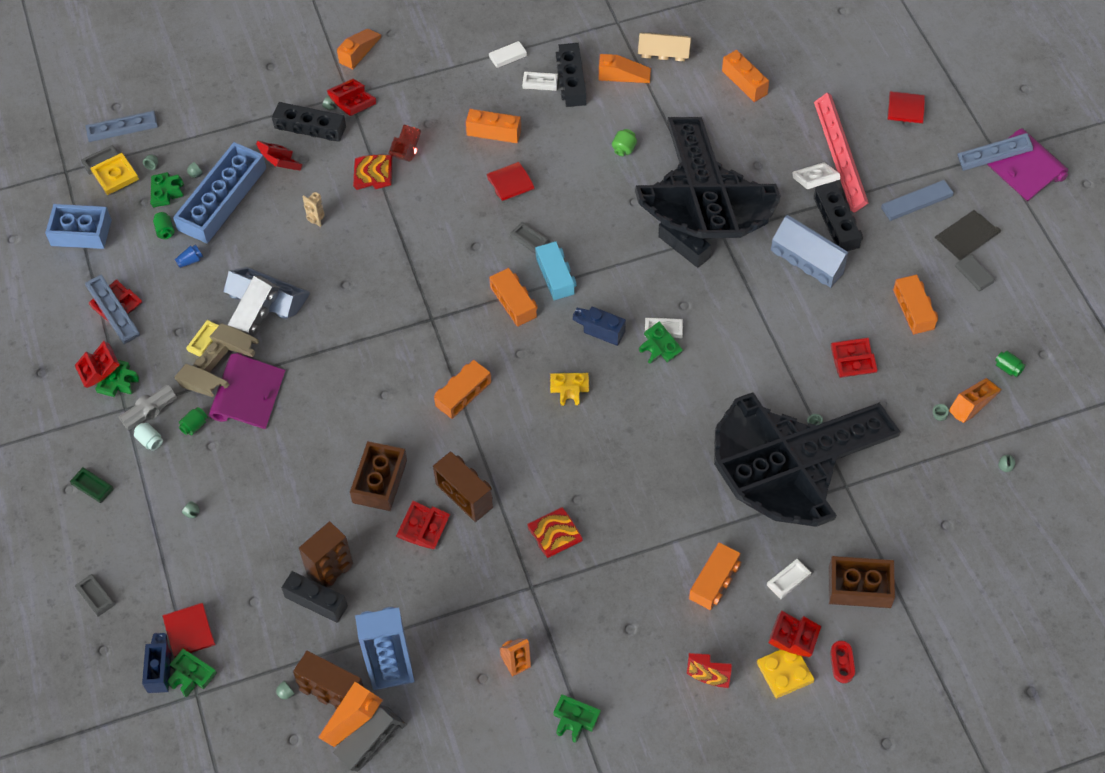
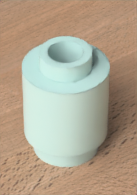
(148, 436)

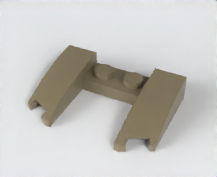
(198, 376)

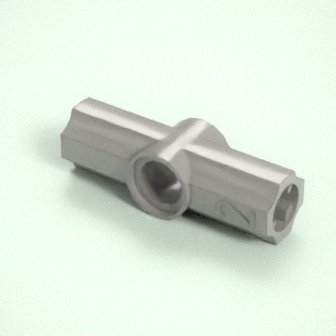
(147, 407)

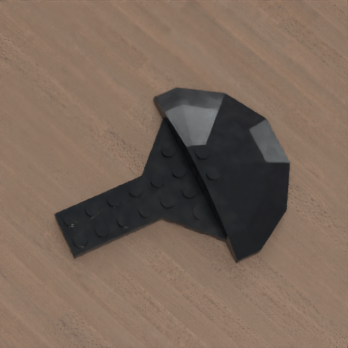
(703, 195)
(788, 465)

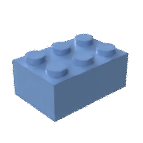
(78, 226)

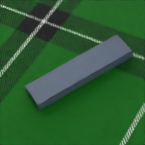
(121, 126)
(995, 151)
(917, 200)
(112, 309)

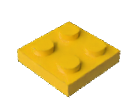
(114, 173)
(784, 672)

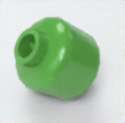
(624, 142)

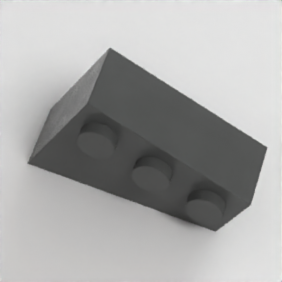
(361, 745)

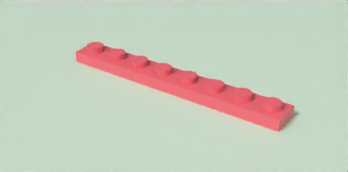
(841, 152)

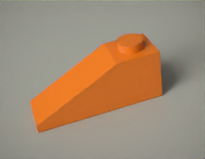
(356, 47)
(622, 69)
(973, 400)
(516, 655)
(351, 714)

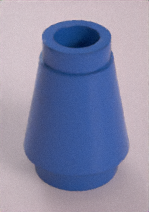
(189, 256)

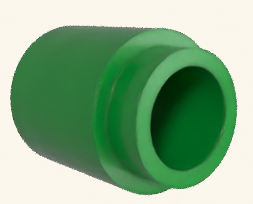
(163, 225)
(1010, 363)
(192, 421)

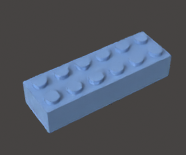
(220, 192)
(384, 648)

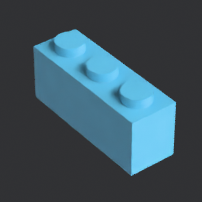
(555, 270)

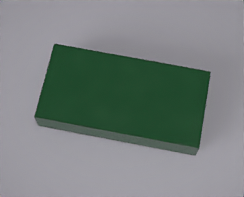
(91, 485)

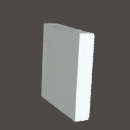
(816, 175)

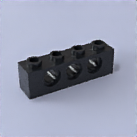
(572, 75)
(309, 121)
(837, 216)

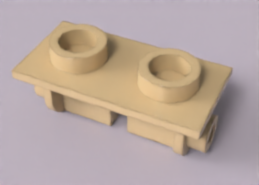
(314, 208)

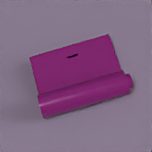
(1030, 170)
(248, 385)

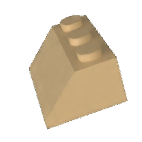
(664, 46)

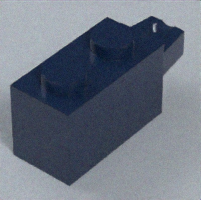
(601, 324)
(157, 664)

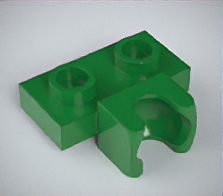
(163, 187)
(660, 344)
(118, 380)
(190, 671)
(575, 716)

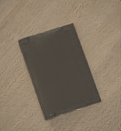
(967, 234)

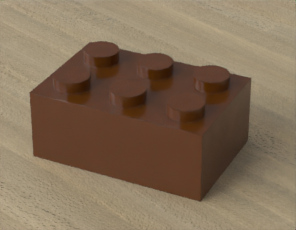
(378, 476)
(463, 486)
(326, 555)
(861, 582)
(323, 679)

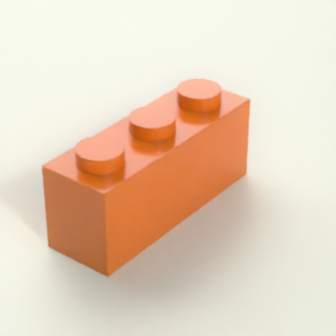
(745, 75)
(493, 126)
(513, 296)
(915, 304)
(462, 389)
(715, 576)

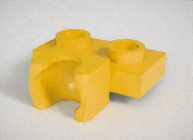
(569, 385)

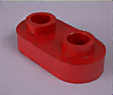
(842, 663)

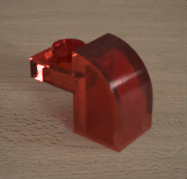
(405, 146)

